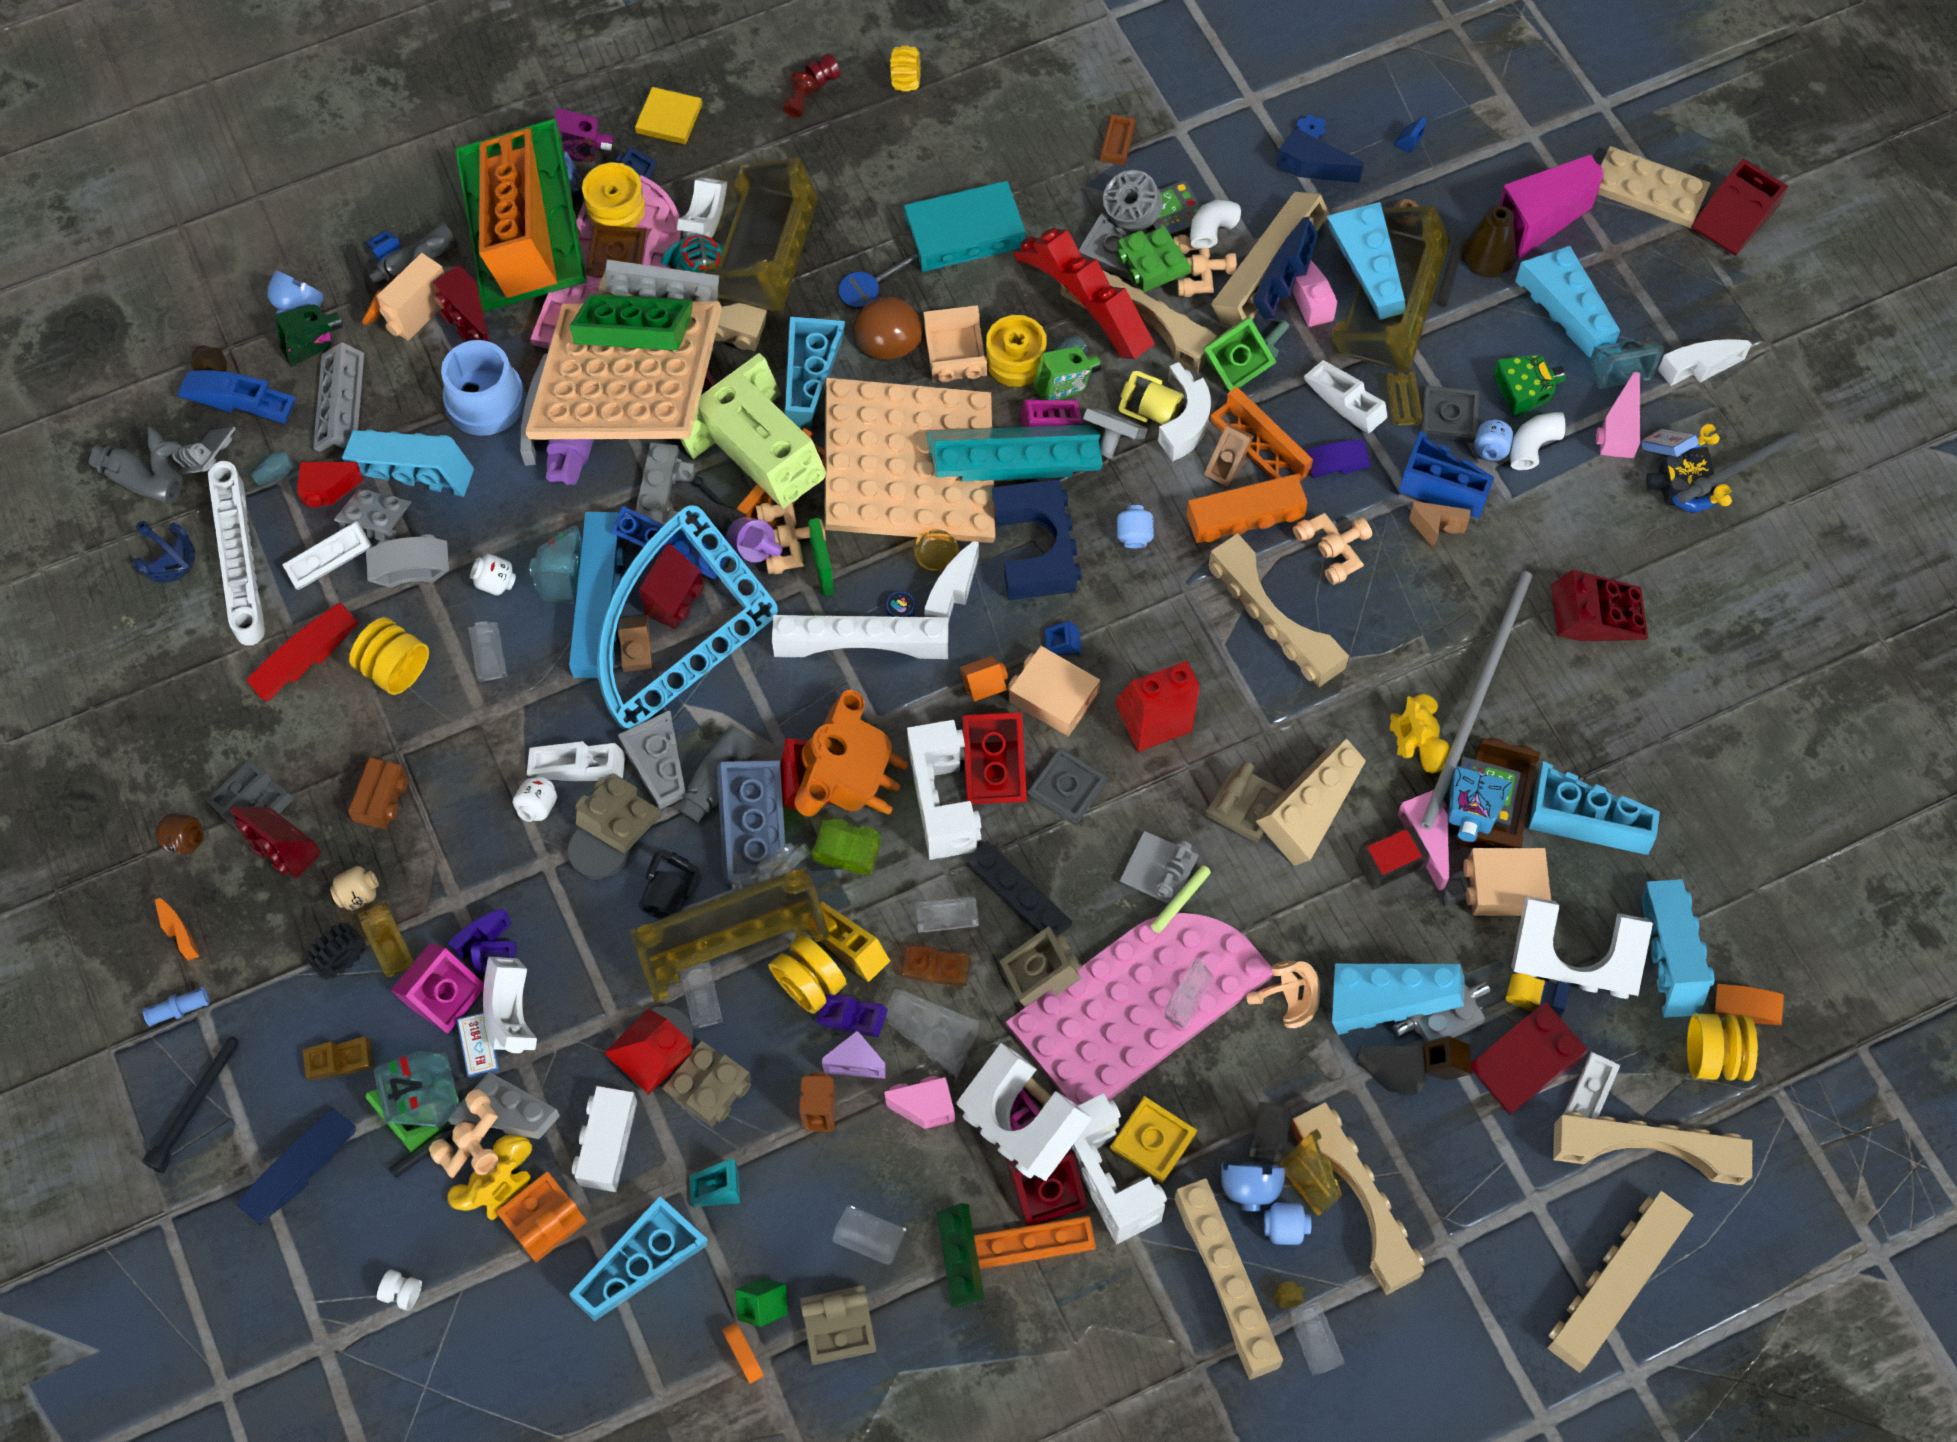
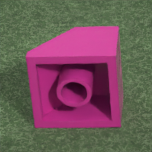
(438, 987)

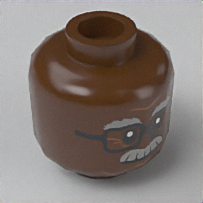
(179, 833)

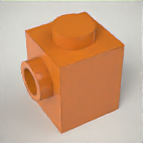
(984, 678)

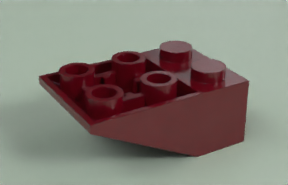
(1740, 207)
(462, 304)
(1597, 608)
(276, 839)

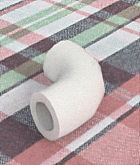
(1208, 219)
(1532, 435)

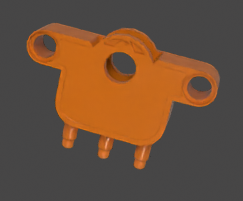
(847, 762)

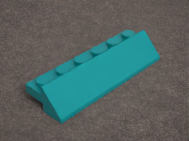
(1014, 452)

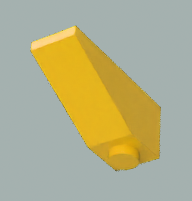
(853, 944)

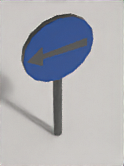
(861, 288)

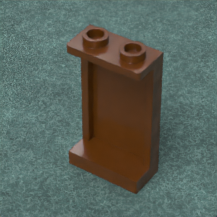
(1517, 758)

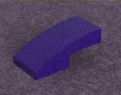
(1337, 456)
(486, 927)
(850, 1015)

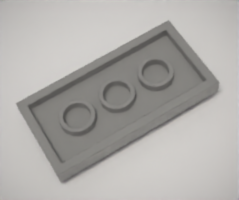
(660, 282)

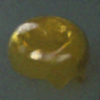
(935, 549)

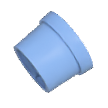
(500, 390)

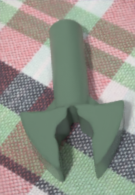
(1274, 336)

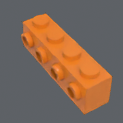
(1246, 508)

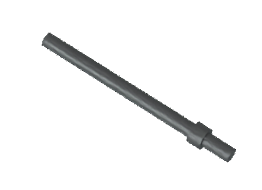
(1703, 485)

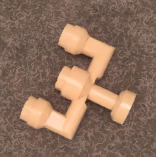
(1201, 266)
(786, 536)
(1335, 544)
(468, 1139)

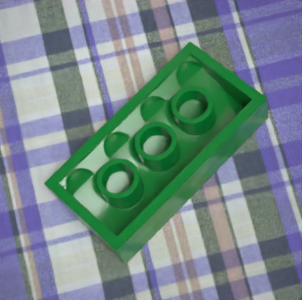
(632, 322)

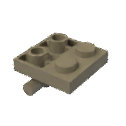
(1243, 801)
(838, 1325)

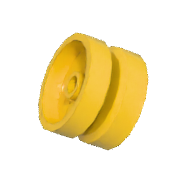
(614, 195)
(1015, 350)
(807, 974)

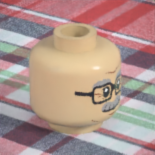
(354, 888)

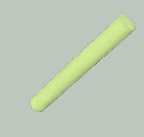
(1180, 899)

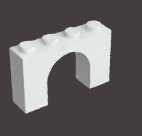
(1617, 971)
(989, 1104)

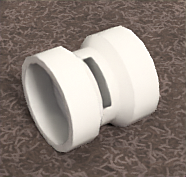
(399, 1290)

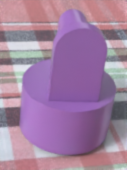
(571, 453)
(752, 539)

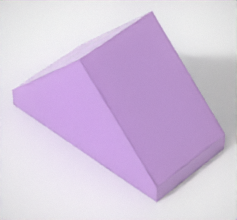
(854, 1058)

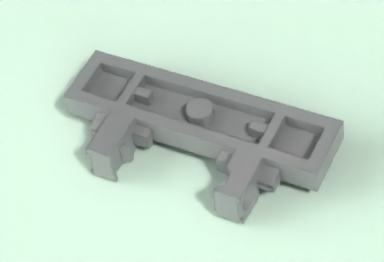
(660, 473)

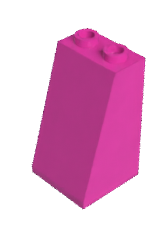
(1551, 200)

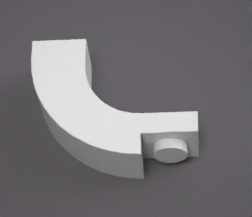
(1188, 429)
(503, 1005)

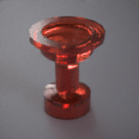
(804, 85)

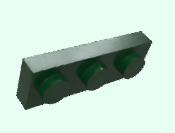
(960, 1255)

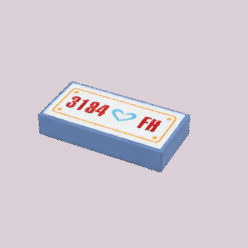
(1669, 442)
(476, 1048)

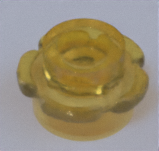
(1289, 1295)

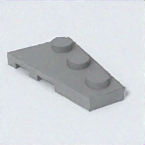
(1101, 245)
(655, 758)
(516, 1109)

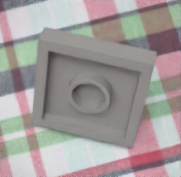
(1114, 428)

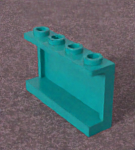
(965, 225)

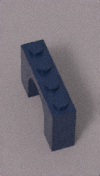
(1043, 505)

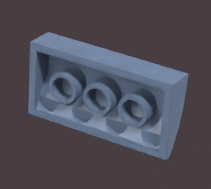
(749, 814)

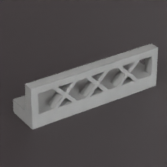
(341, 397)

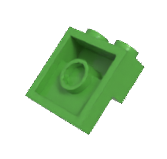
(1151, 258)

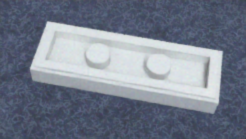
(327, 555)
(1592, 1086)

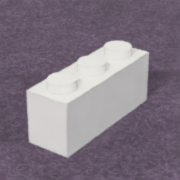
(604, 1139)

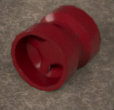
(824, 69)

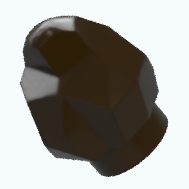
(208, 359)

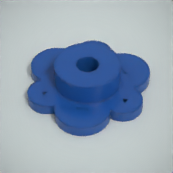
(1312, 126)

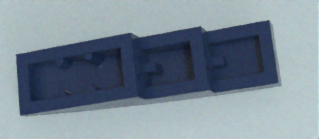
(1287, 264)
(295, 1166)

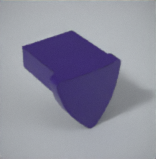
(483, 949)

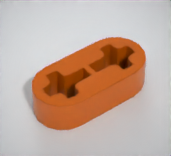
(742, 1352)

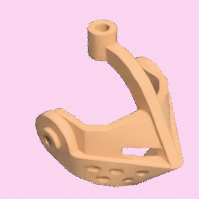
(1298, 1010)

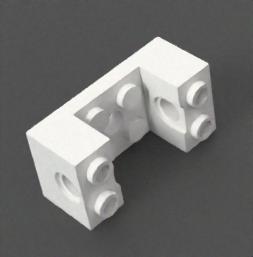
(932, 752)
(1129, 1209)

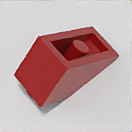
(326, 482)

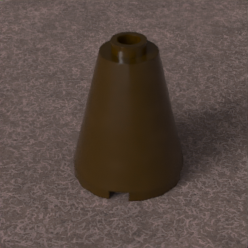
(1492, 244)

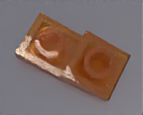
(936, 967)

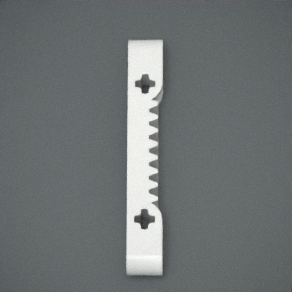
(235, 553)

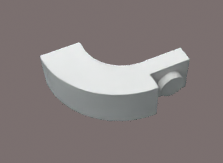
(704, 208)

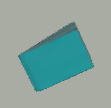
(715, 1185)

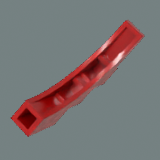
(1085, 279)

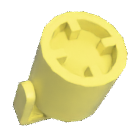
(1157, 403)

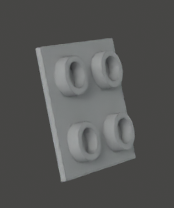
(200, 456)
(374, 512)
(1159, 867)

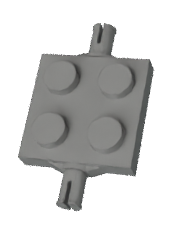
(1447, 1022)

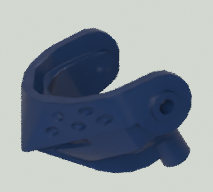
(172, 556)

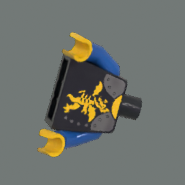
(1679, 472)

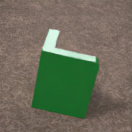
(761, 1302)

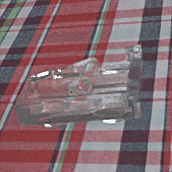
(782, 862)

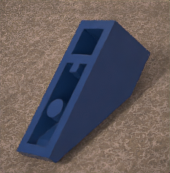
(1315, 159)

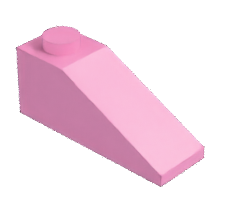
(1315, 297)
(1621, 426)
(1434, 840)

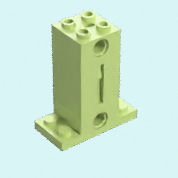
(756, 433)

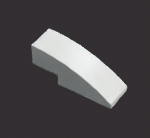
(1702, 359)
(1347, 396)
(953, 583)
(576, 761)

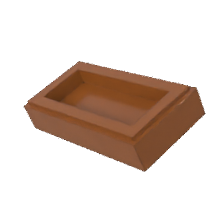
(1118, 139)

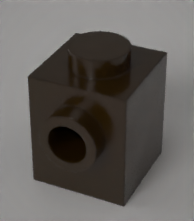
(1447, 1058)

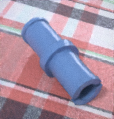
(176, 1006)

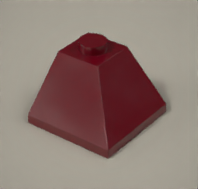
(1050, 1198)

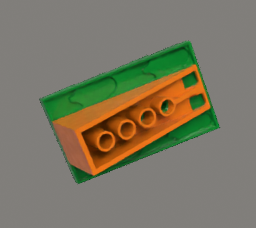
(520, 215)

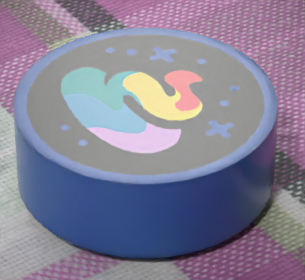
(900, 605)

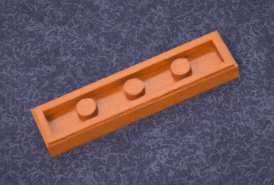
(1034, 1242)

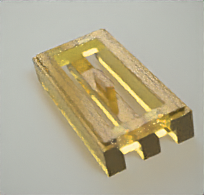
(1402, 380)

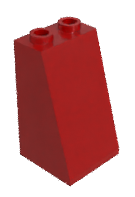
(1159, 705)

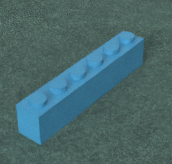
(596, 585)

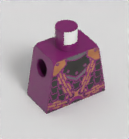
(581, 135)

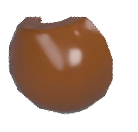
(887, 328)

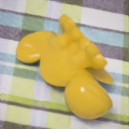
(1420, 729)
(499, 1185)

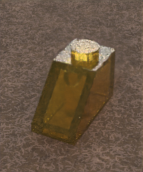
(386, 939)

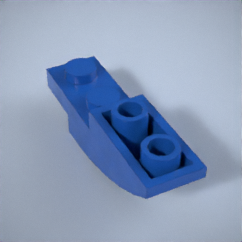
(236, 391)
(641, 529)

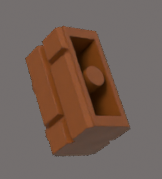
(378, 793)
(818, 1102)

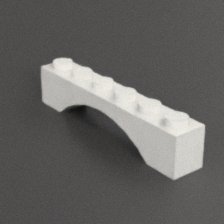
(907, 635)

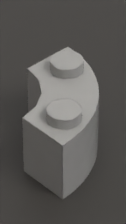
(407, 560)

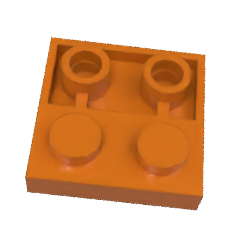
(541, 1216)

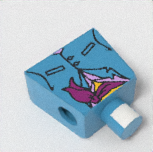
(1475, 802)

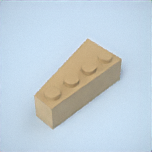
(1309, 805)

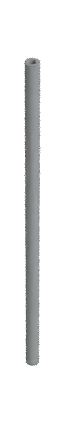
(1476, 701)

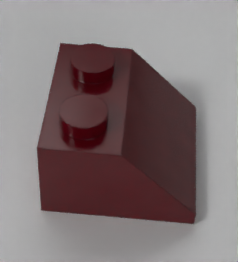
(671, 588)

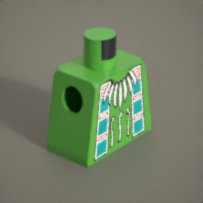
(1064, 373)

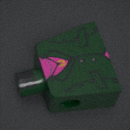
(305, 332)

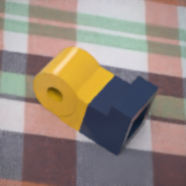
(1531, 993)

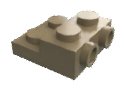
(615, 813)
(1041, 966)
(708, 1084)

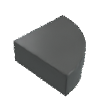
(1455, 889)

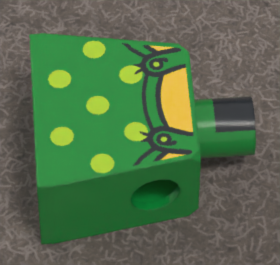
(1527, 382)

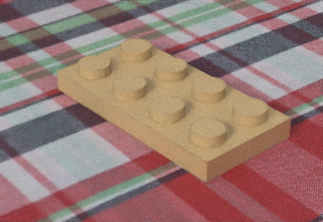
(1652, 187)

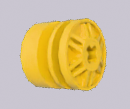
(389, 656)
(1721, 1047)

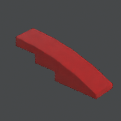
(302, 650)

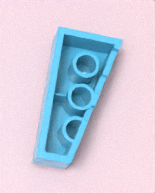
(1368, 249)
(1569, 297)
(810, 359)
(410, 459)
(1590, 813)
(1677, 948)
(1390, 992)
(643, 1254)

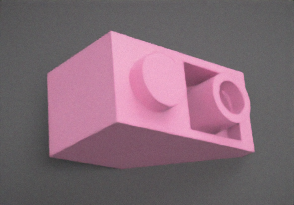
(923, 1103)

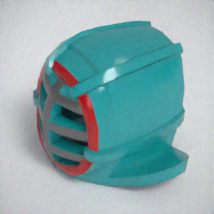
(680, 259)

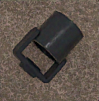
(664, 890)

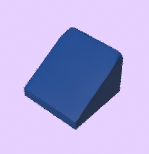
(1411, 135)
(383, 244)
(1063, 639)

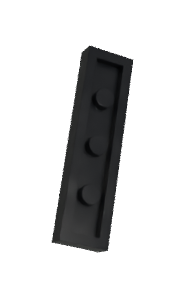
(1017, 890)

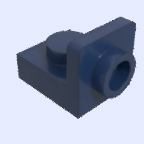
(638, 161)

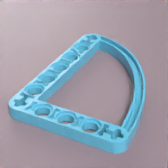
(705, 650)

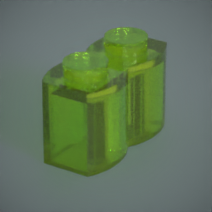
(847, 847)

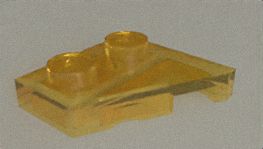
(1312, 1174)

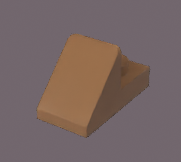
(1229, 455)
(1432, 517)
(635, 643)

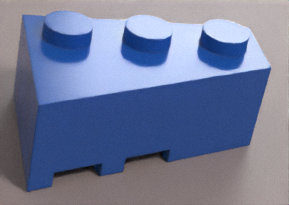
(1444, 479)

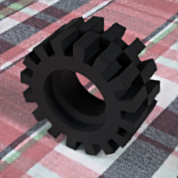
(335, 951)

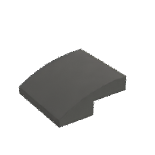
(248, 788)

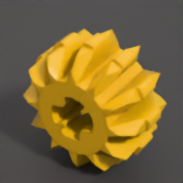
(905, 68)

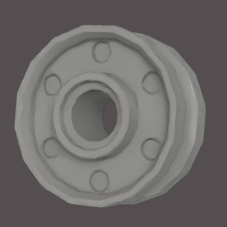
(1122, 190)

